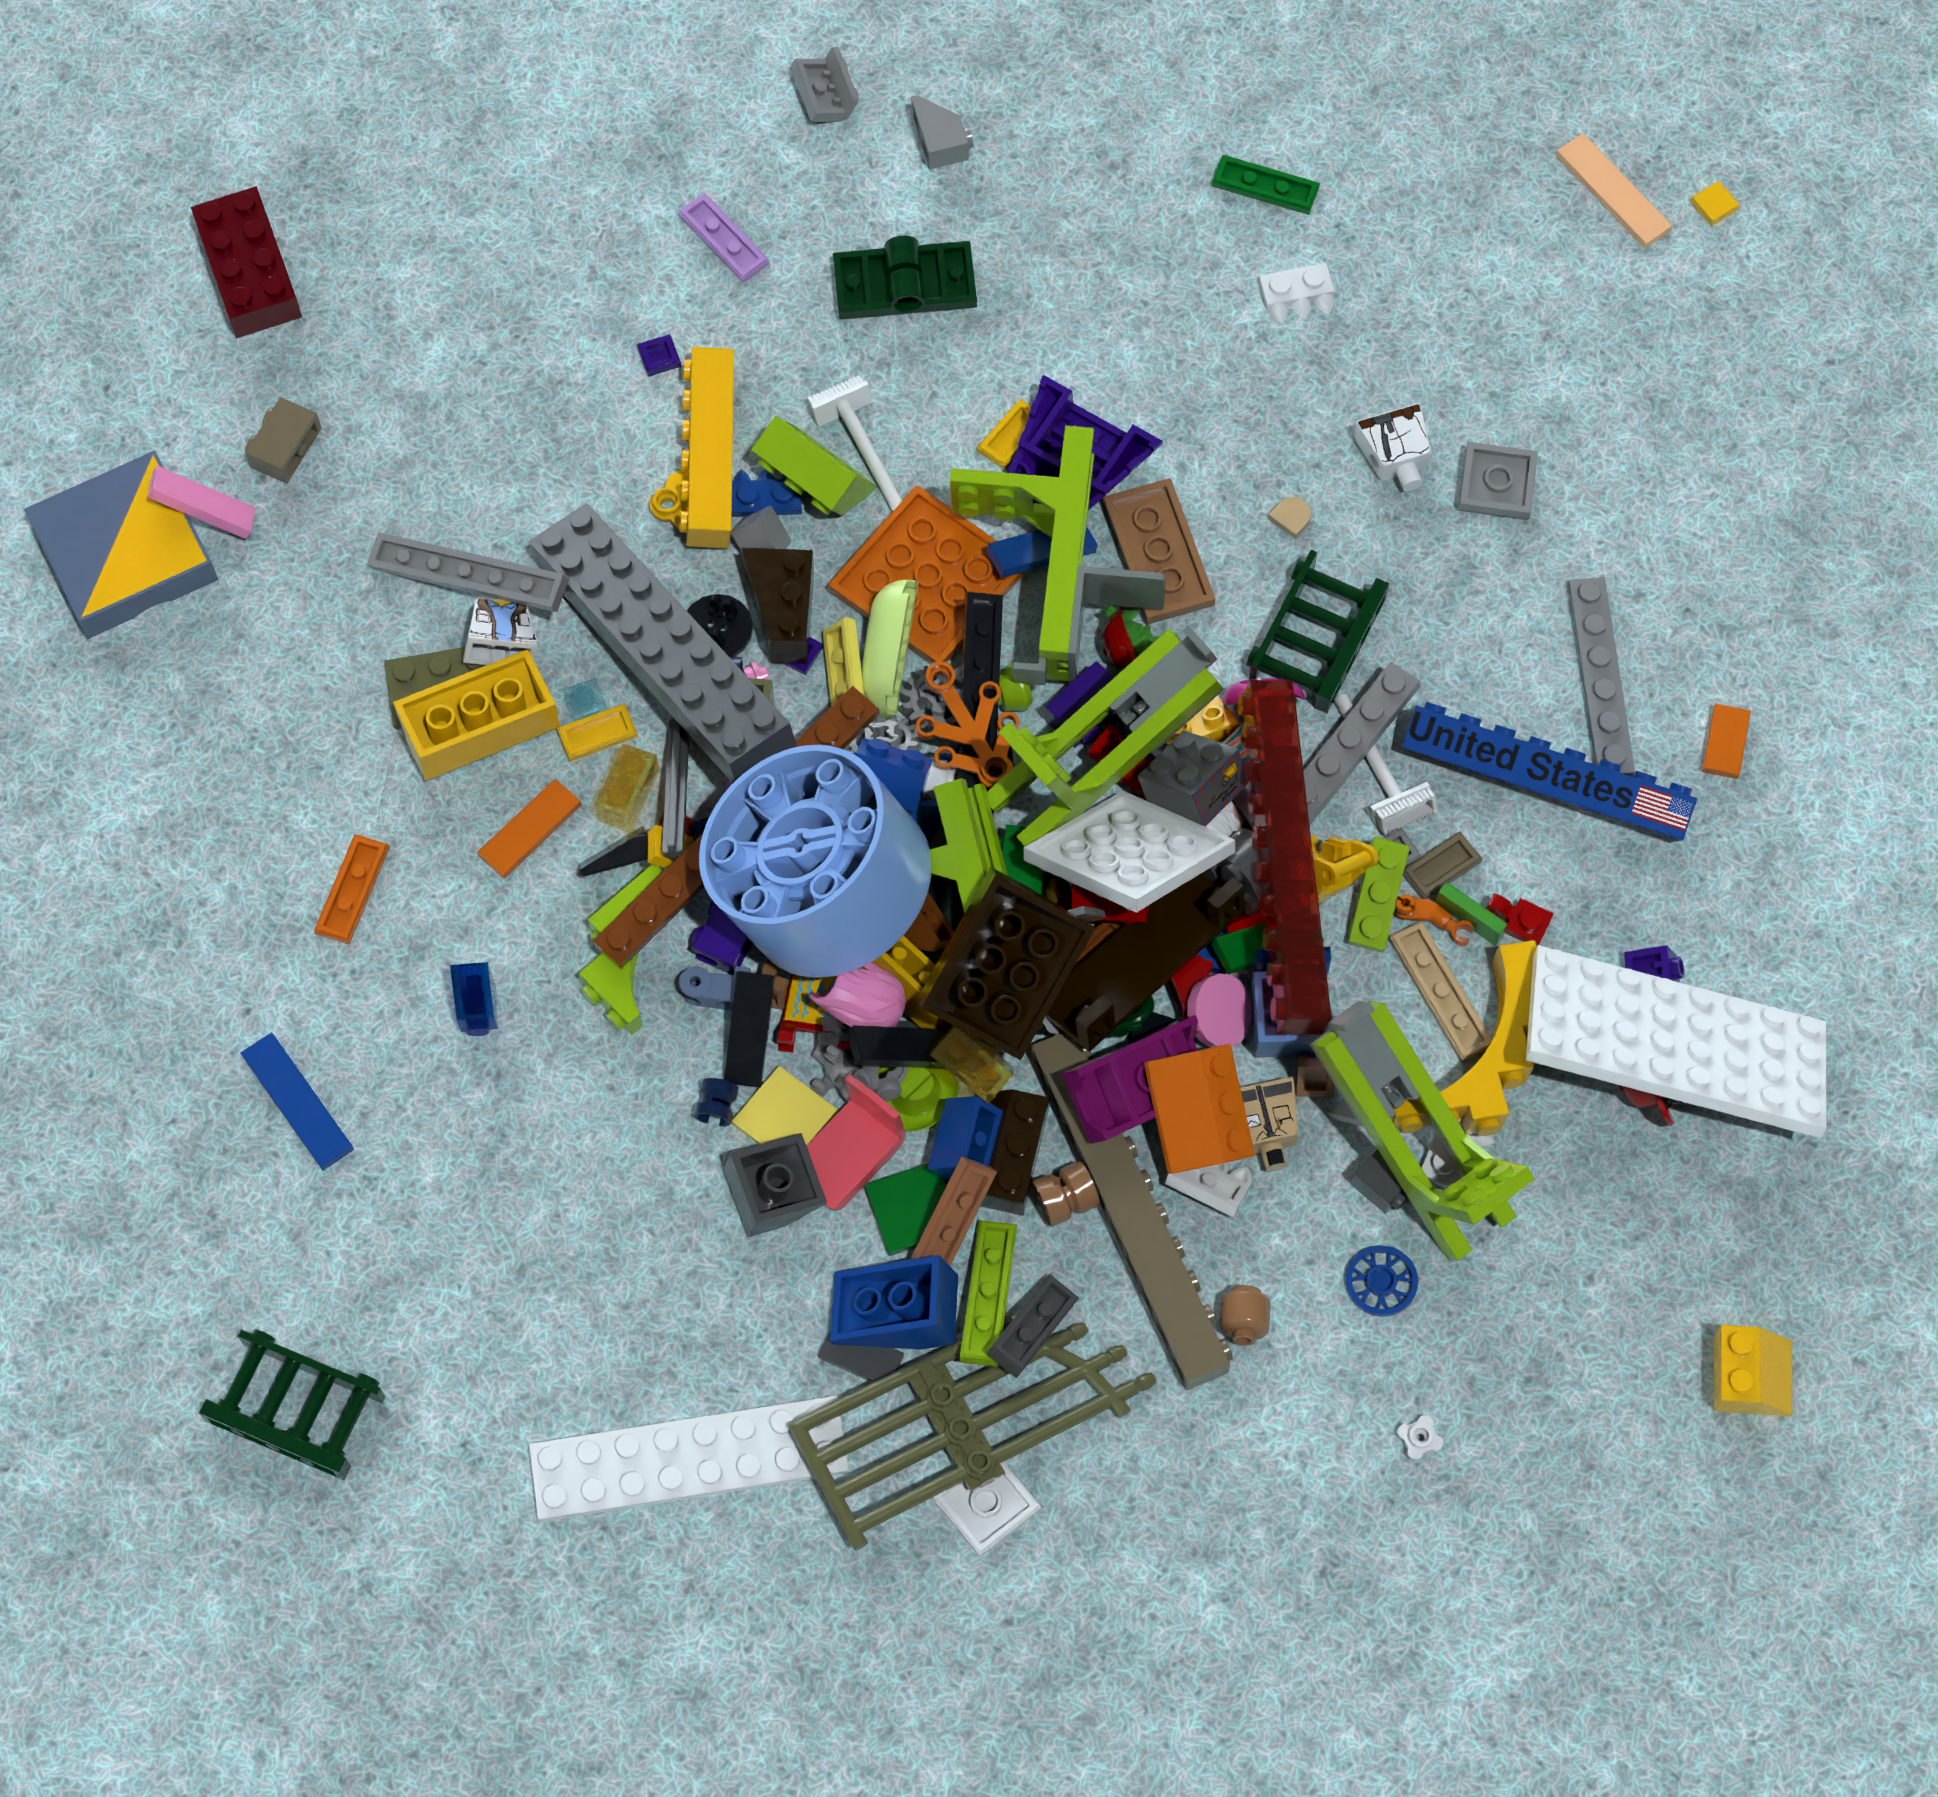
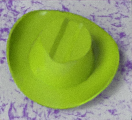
(922, 1095)

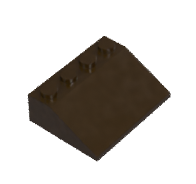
(1005, 964)

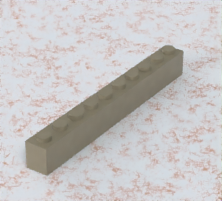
(1139, 1228)

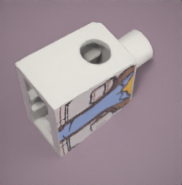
(498, 631)

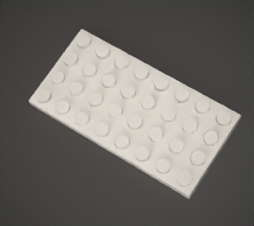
(1677, 1041)

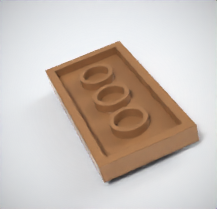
(1158, 540)

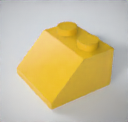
(1752, 1371)

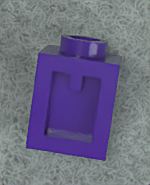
(1657, 962)

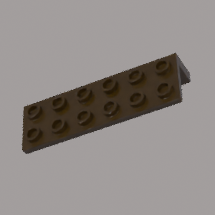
(1143, 958)

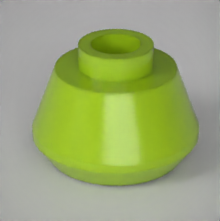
(1013, 695)

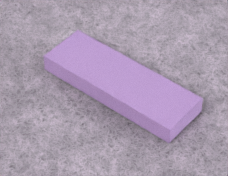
(723, 238)

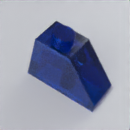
(474, 998)

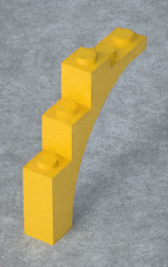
(1478, 1095)

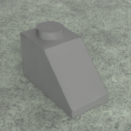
(940, 133)

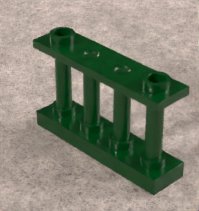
(1339, 659)
(296, 1441)

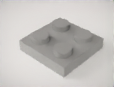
(1498, 480)

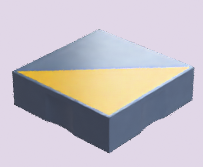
(119, 547)

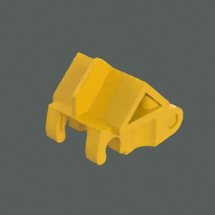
(1340, 864)

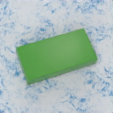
(1465, 908)

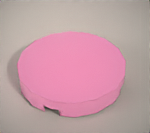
(1221, 1010)

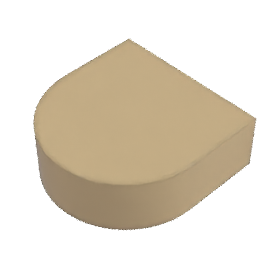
(1291, 516)

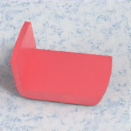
(855, 1144)

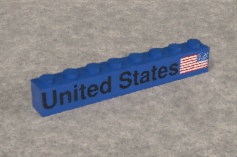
(1550, 772)

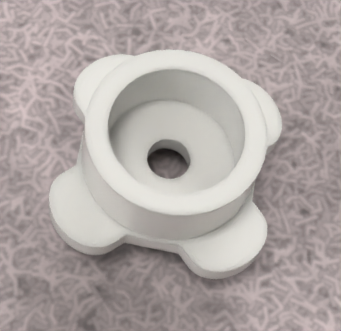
(1415, 1447)

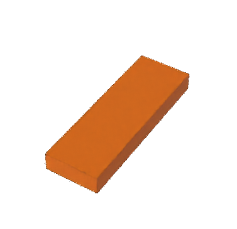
(529, 828)
(351, 889)

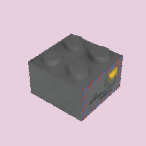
(1194, 777)

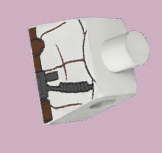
(1396, 444)

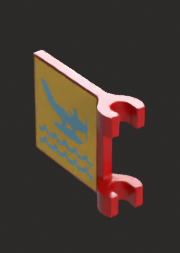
(803, 1013)

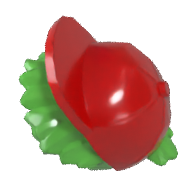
(1123, 637)

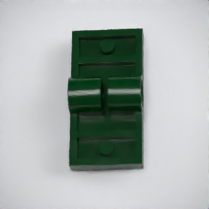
(904, 278)

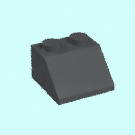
(774, 1184)

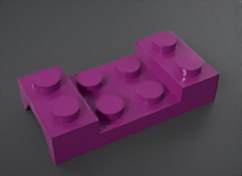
(1114, 1089)

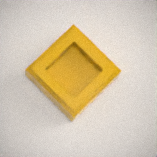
(1715, 203)

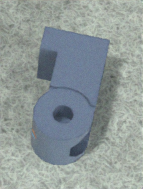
(709, 989)

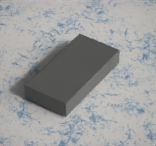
(862, 1361)

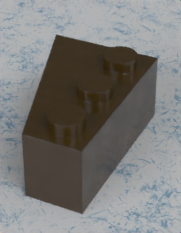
(783, 598)

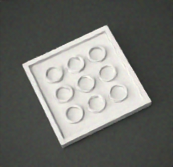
(1129, 851)

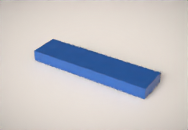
(297, 1101)

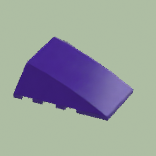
(1042, 441)

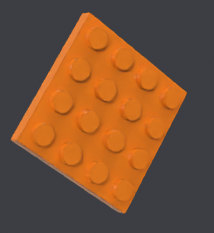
(939, 550)

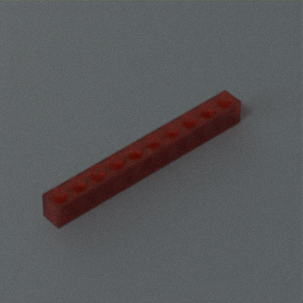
(1285, 858)

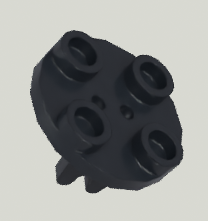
(726, 613)

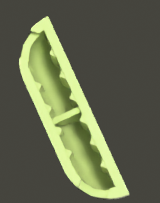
(888, 645)

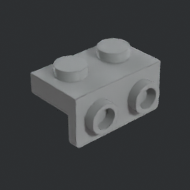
(826, 87)

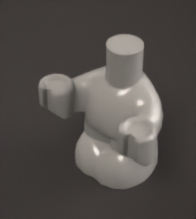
(837, 1068)

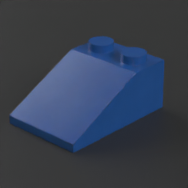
(896, 1305)

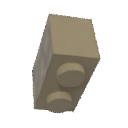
(282, 440)

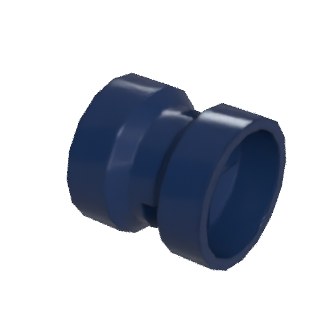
(716, 1100)

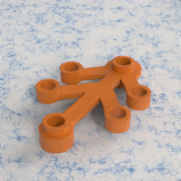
(970, 732)

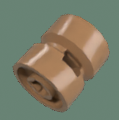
(1065, 1193)

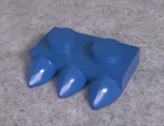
(757, 494)

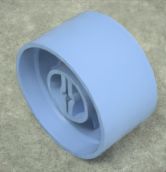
(829, 868)

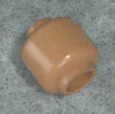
(1245, 1315)

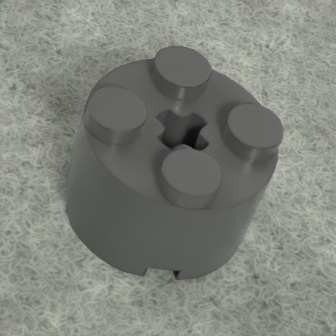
(1241, 867)

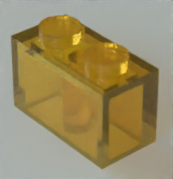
(627, 788)
(972, 1062)

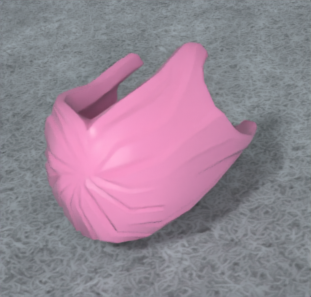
(864, 998)

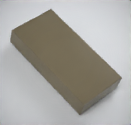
(1442, 865)

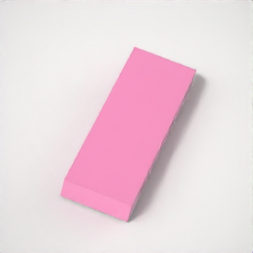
(201, 502)

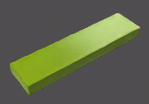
(988, 1291)

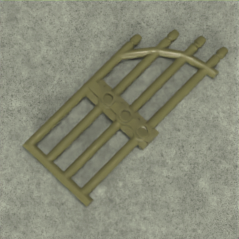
(955, 1424)

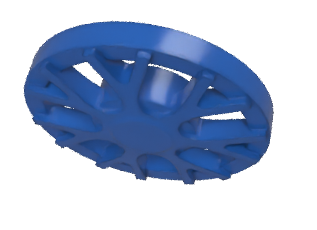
(1381, 1281)

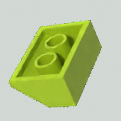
(811, 467)

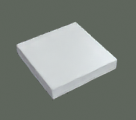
(988, 1512)

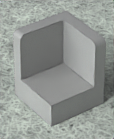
(761, 530)

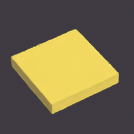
(783, 1109)

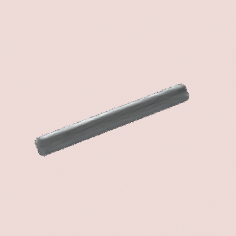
(675, 791)

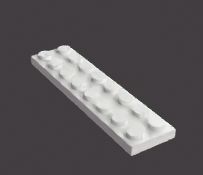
(677, 1460)

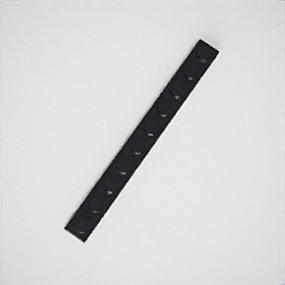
(979, 665)

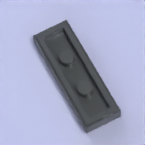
(1032, 1326)

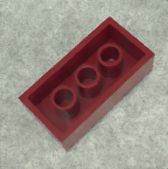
(246, 262)

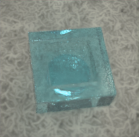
(584, 699)

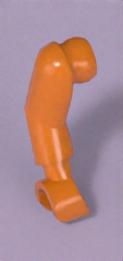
(1428, 910)

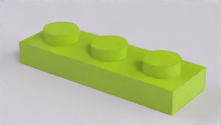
(1378, 896)

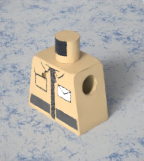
(1271, 1119)

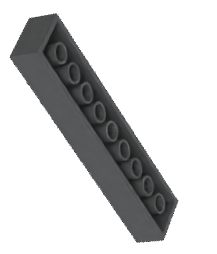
(662, 643)

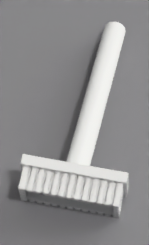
(842, 402)
(1400, 806)

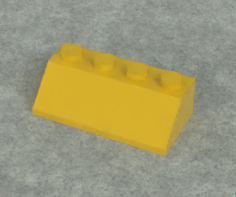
(477, 714)

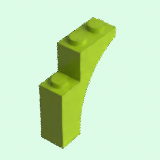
(602, 978)

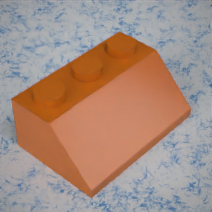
(1199, 1109)

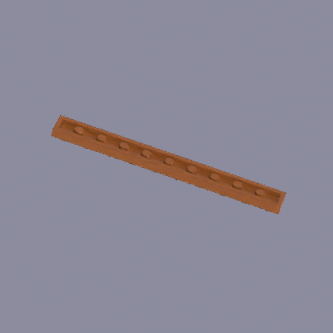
(682, 878)

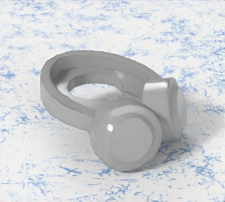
(886, 1088)

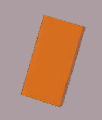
(1726, 741)

